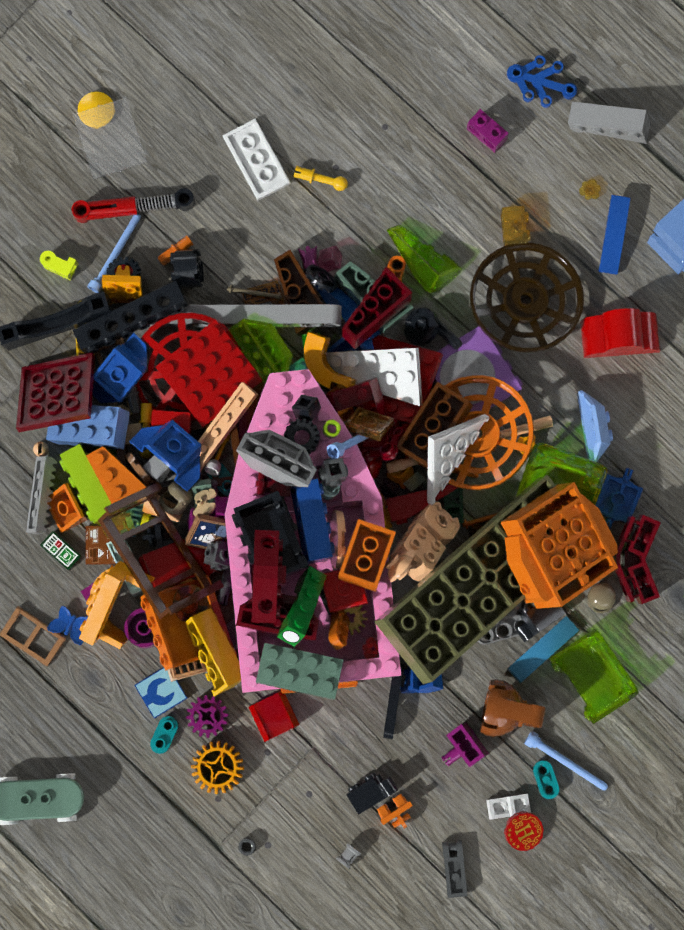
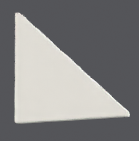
(447, 452)

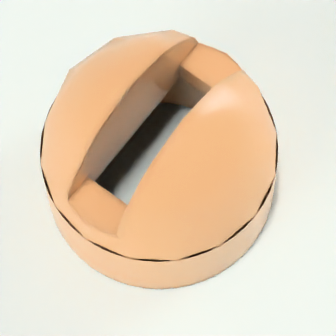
(45, 449)

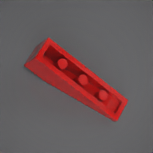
(411, 504)

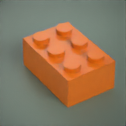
(366, 555)

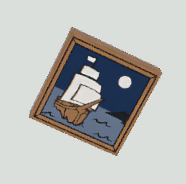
(206, 531)

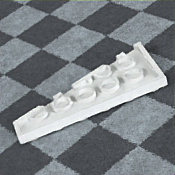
(395, 370)

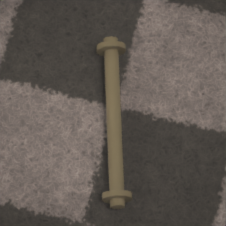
(257, 293)

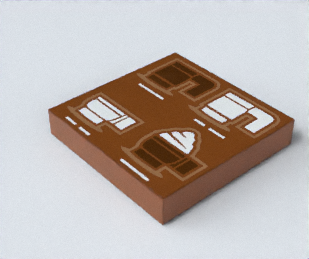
(96, 548)

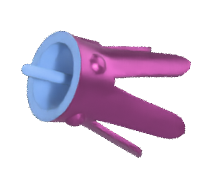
(309, 257)

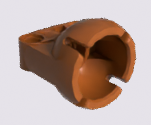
(507, 710)

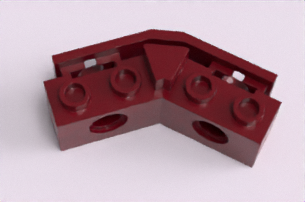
(634, 559)
(267, 575)

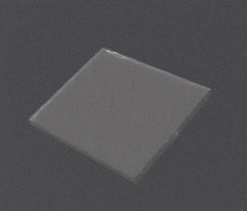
(109, 138)

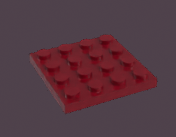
(55, 392)

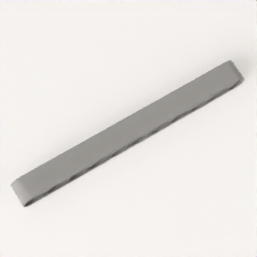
(279, 315)

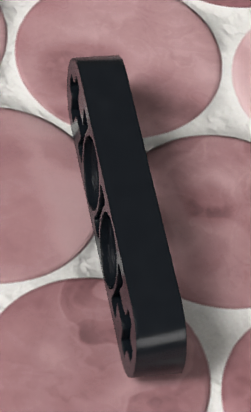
(392, 706)

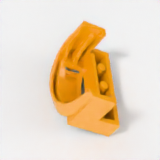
(100, 603)

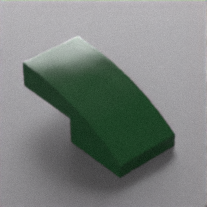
(454, 504)

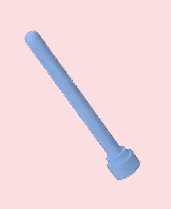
(96, 284)
(337, 449)
(535, 741)

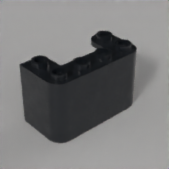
(269, 514)

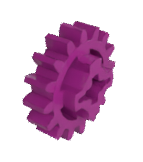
(213, 709)

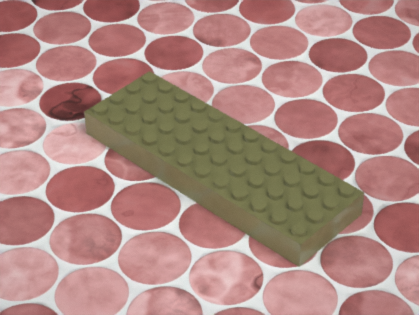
(458, 597)

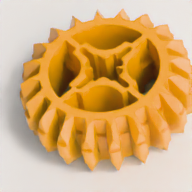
(223, 751)

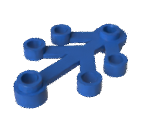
(538, 80)

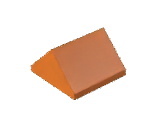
(66, 508)

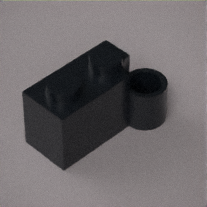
(537, 620)
(371, 792)

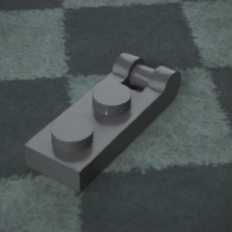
(454, 870)

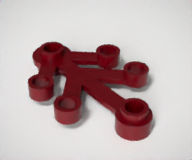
(388, 449)

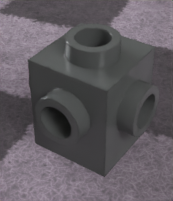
(336, 467)
(217, 555)

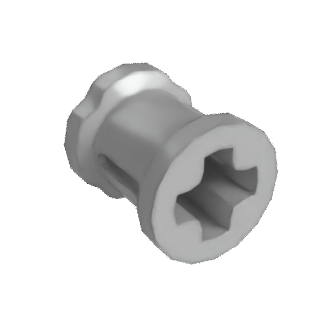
(348, 856)

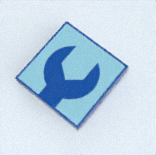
(160, 693)

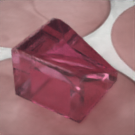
(330, 258)

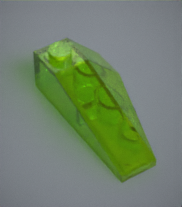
(426, 265)

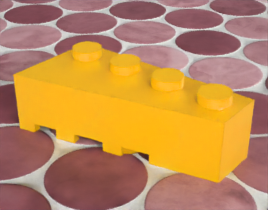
(214, 651)

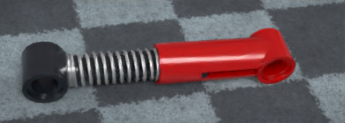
(130, 206)

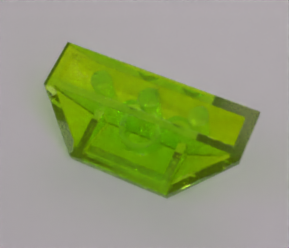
(262, 347)

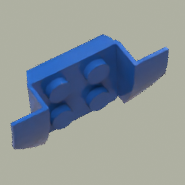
(120, 371)
(174, 449)

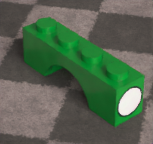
(299, 617)

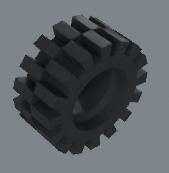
(307, 426)

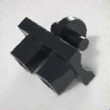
(150, 537)

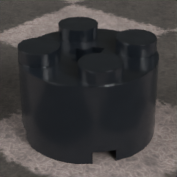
(187, 268)

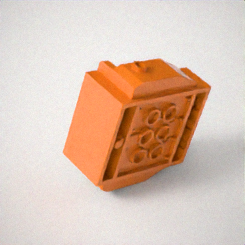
(542, 561)

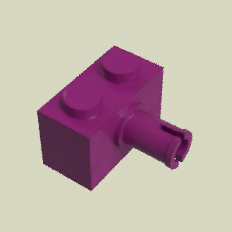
(465, 745)

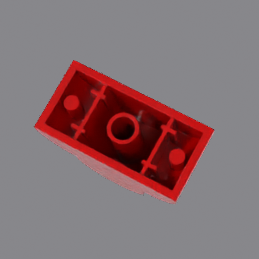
(620, 333)

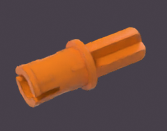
(183, 244)

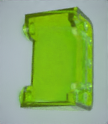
(564, 468)
(595, 675)

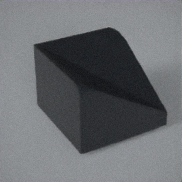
(306, 407)

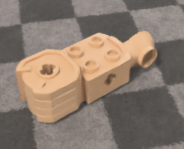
(422, 543)

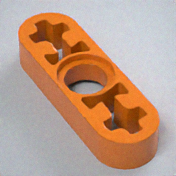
(338, 629)

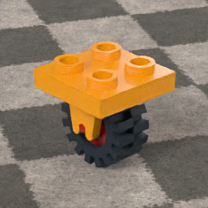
(123, 281)

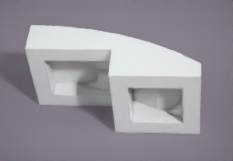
(507, 806)

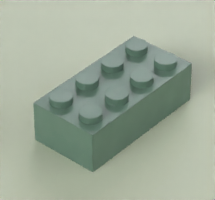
(299, 671)

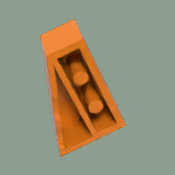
(114, 475)

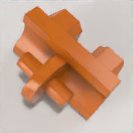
(402, 805)

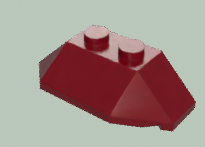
(286, 603)

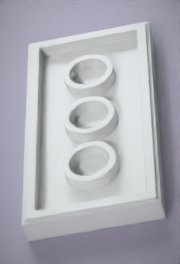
(256, 159)

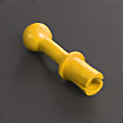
(339, 183)
(146, 416)

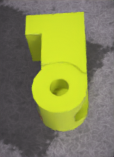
(57, 265)

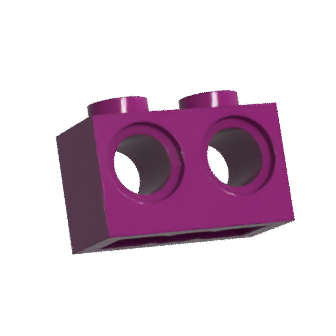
(487, 130)

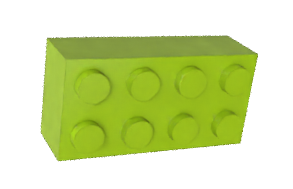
(85, 481)

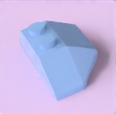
(594, 426)

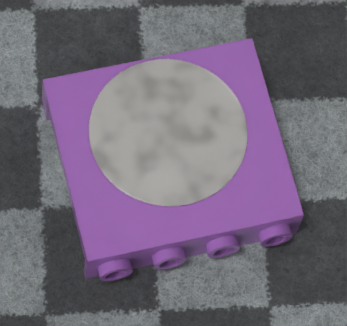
(476, 357)

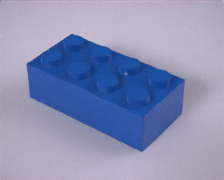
(312, 523)

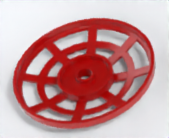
(158, 348)

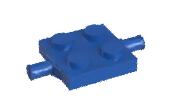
(618, 498)

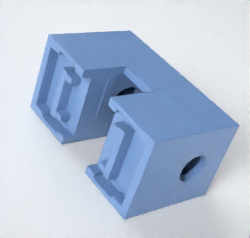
(669, 238)

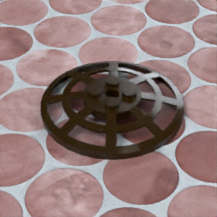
(527, 287)

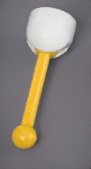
(213, 466)

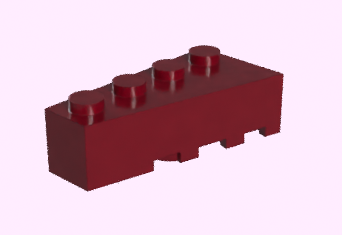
(377, 307)

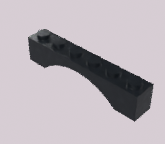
(29, 331)

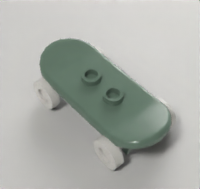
(40, 799)

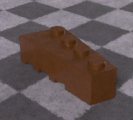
(295, 284)

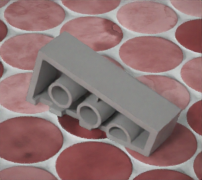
(610, 121)

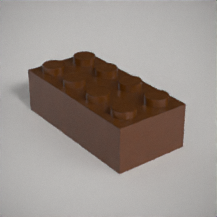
(439, 412)

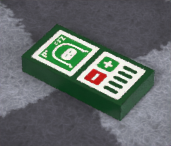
(60, 550)

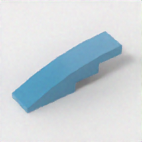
(543, 649)

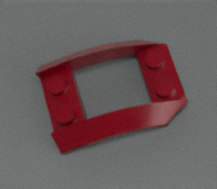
(359, 394)

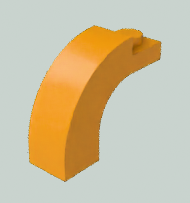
(316, 361)

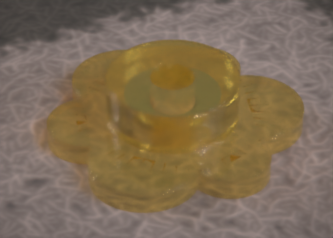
(591, 184)

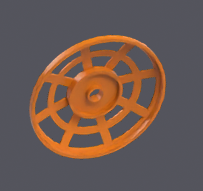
(491, 433)

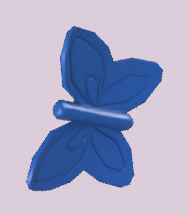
(69, 623)

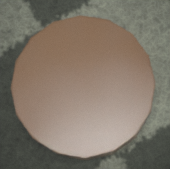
(139, 468)

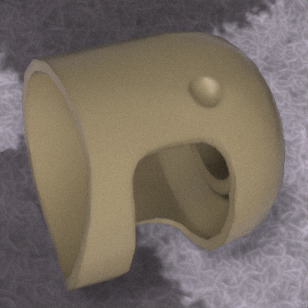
(179, 495)
(602, 597)

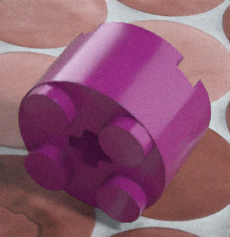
(132, 629)

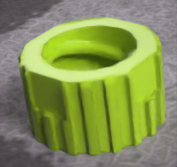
(329, 434)

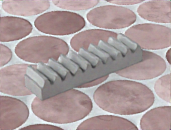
(40, 494)

